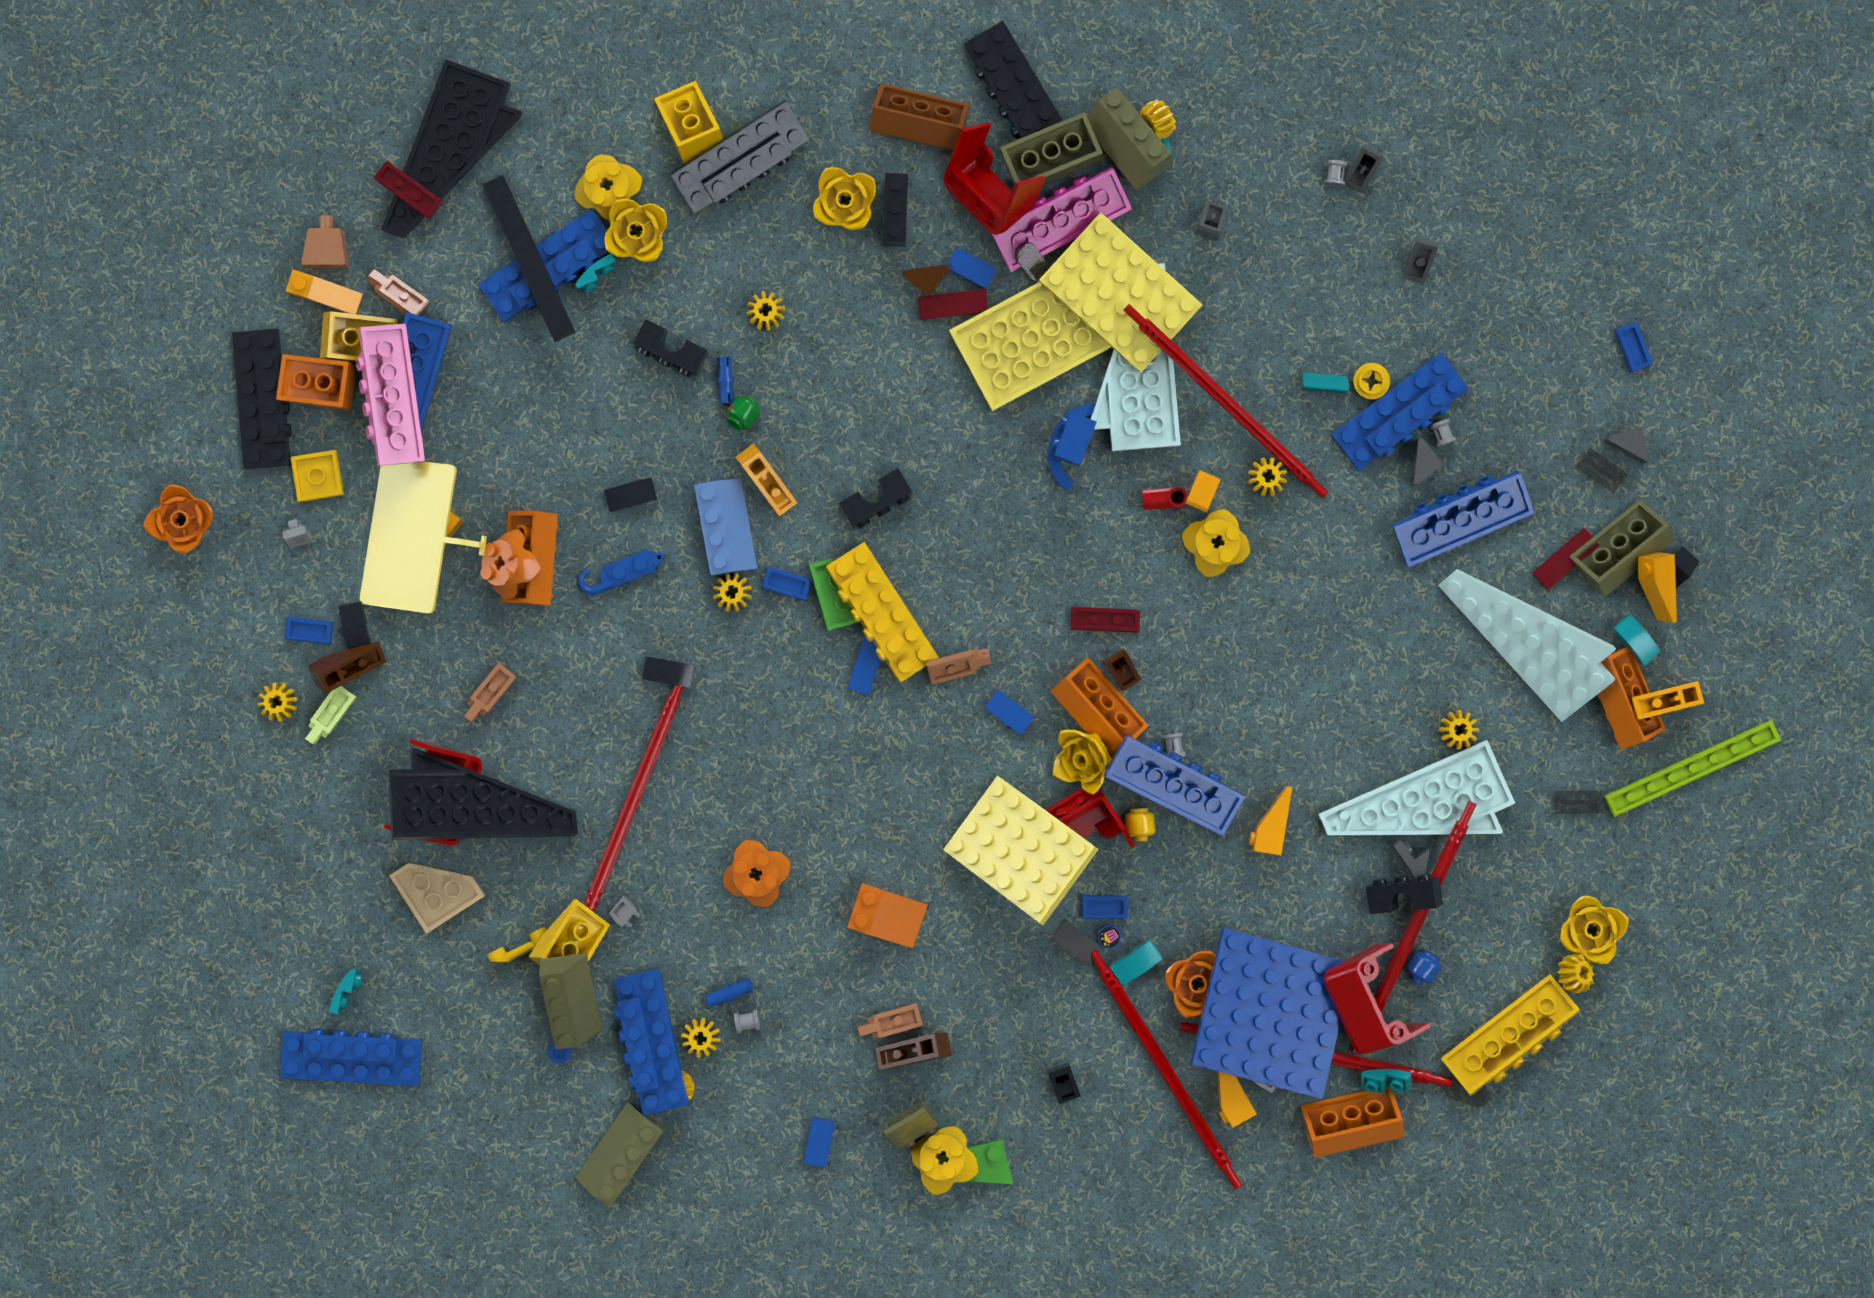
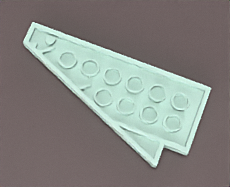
(1138, 406)
(1545, 651)
(1428, 799)

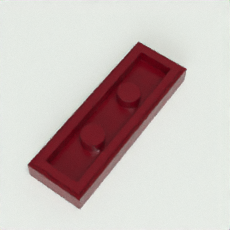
(408, 190)
(953, 304)
(1560, 563)
(1105, 619)

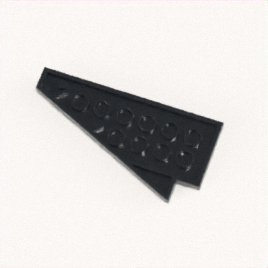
(455, 133)
(456, 803)

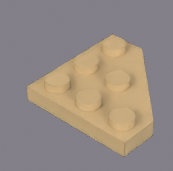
(435, 893)

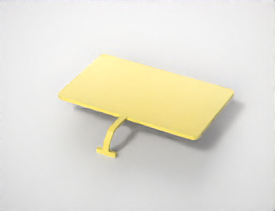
(410, 536)

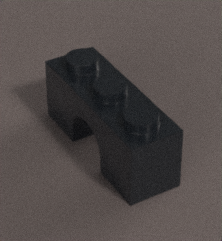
(895, 209)
(651, 341)
(860, 511)
(1423, 891)

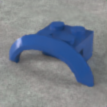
(1070, 442)

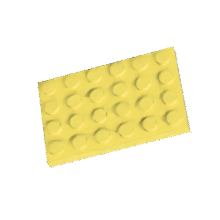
(1107, 273)
(1024, 344)
(1020, 850)

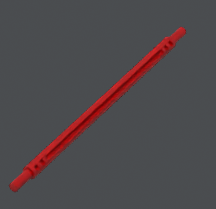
(1225, 400)
(633, 798)
(1419, 916)
(1364, 1064)
(1165, 1069)

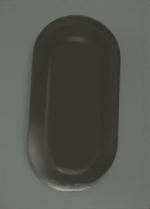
(1031, 261)
(1458, 1093)

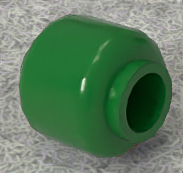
(742, 413)

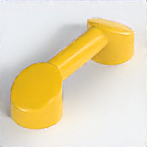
(501, 956)

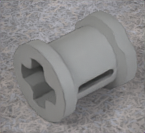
(1335, 173)
(1442, 433)
(1174, 743)
(747, 1021)

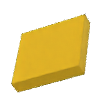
(317, 476)

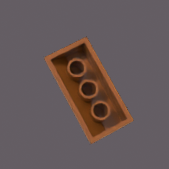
(918, 116)

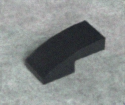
(630, 495)
(354, 624)
(667, 672)

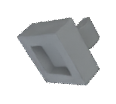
(297, 534)
(623, 911)

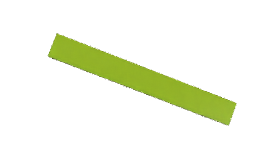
(1692, 768)

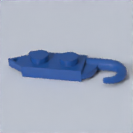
(622, 572)

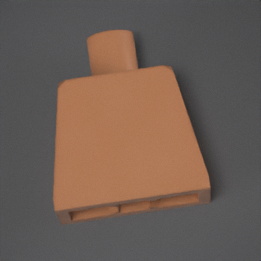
(325, 246)

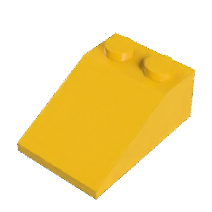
(689, 120)
(341, 334)
(572, 933)

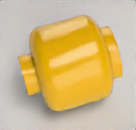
(1140, 823)

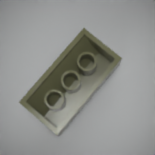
(1128, 139)
(1053, 151)
(1620, 543)
(570, 999)
(619, 1154)

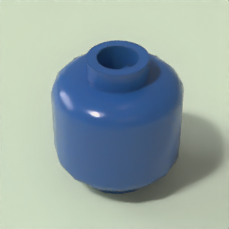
(1423, 967)

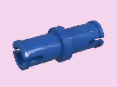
(725, 380)
(729, 992)

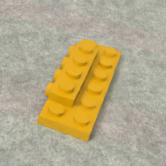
(881, 612)
(1511, 1036)

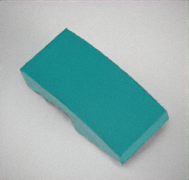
(589, 278)
(1637, 639)
(1136, 962)
(348, 984)
(1378, 1079)

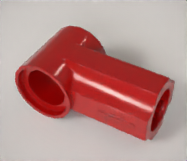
(1162, 498)

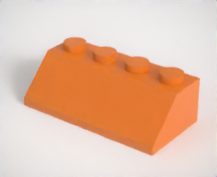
(540, 539)
(1618, 703)
(1098, 706)
(1352, 1121)

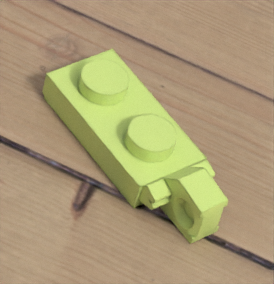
(330, 713)

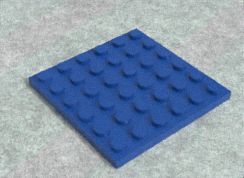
(1268, 1015)

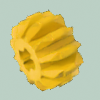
(1158, 118)
(772, 315)
(1260, 481)
(725, 588)
(278, 711)
(1457, 721)
(1576, 973)
(694, 1042)

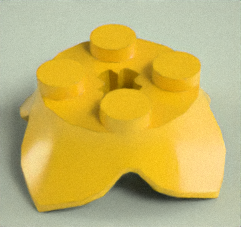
(601, 169)
(837, 183)
(627, 213)
(1208, 559)
(1082, 759)
(1610, 926)
(961, 1164)

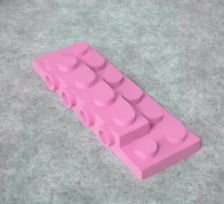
(389, 395)

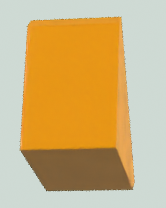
(1202, 490)

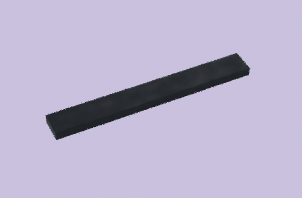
(529, 258)

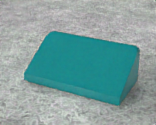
(1324, 383)

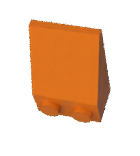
(316, 382)
(887, 915)

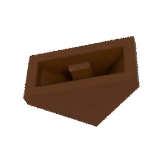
(927, 278)
(1122, 669)

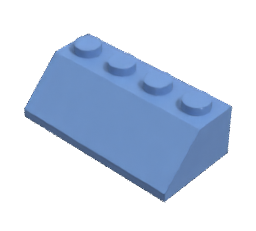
(725, 526)

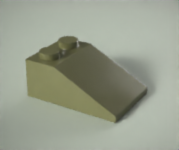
(910, 1125)

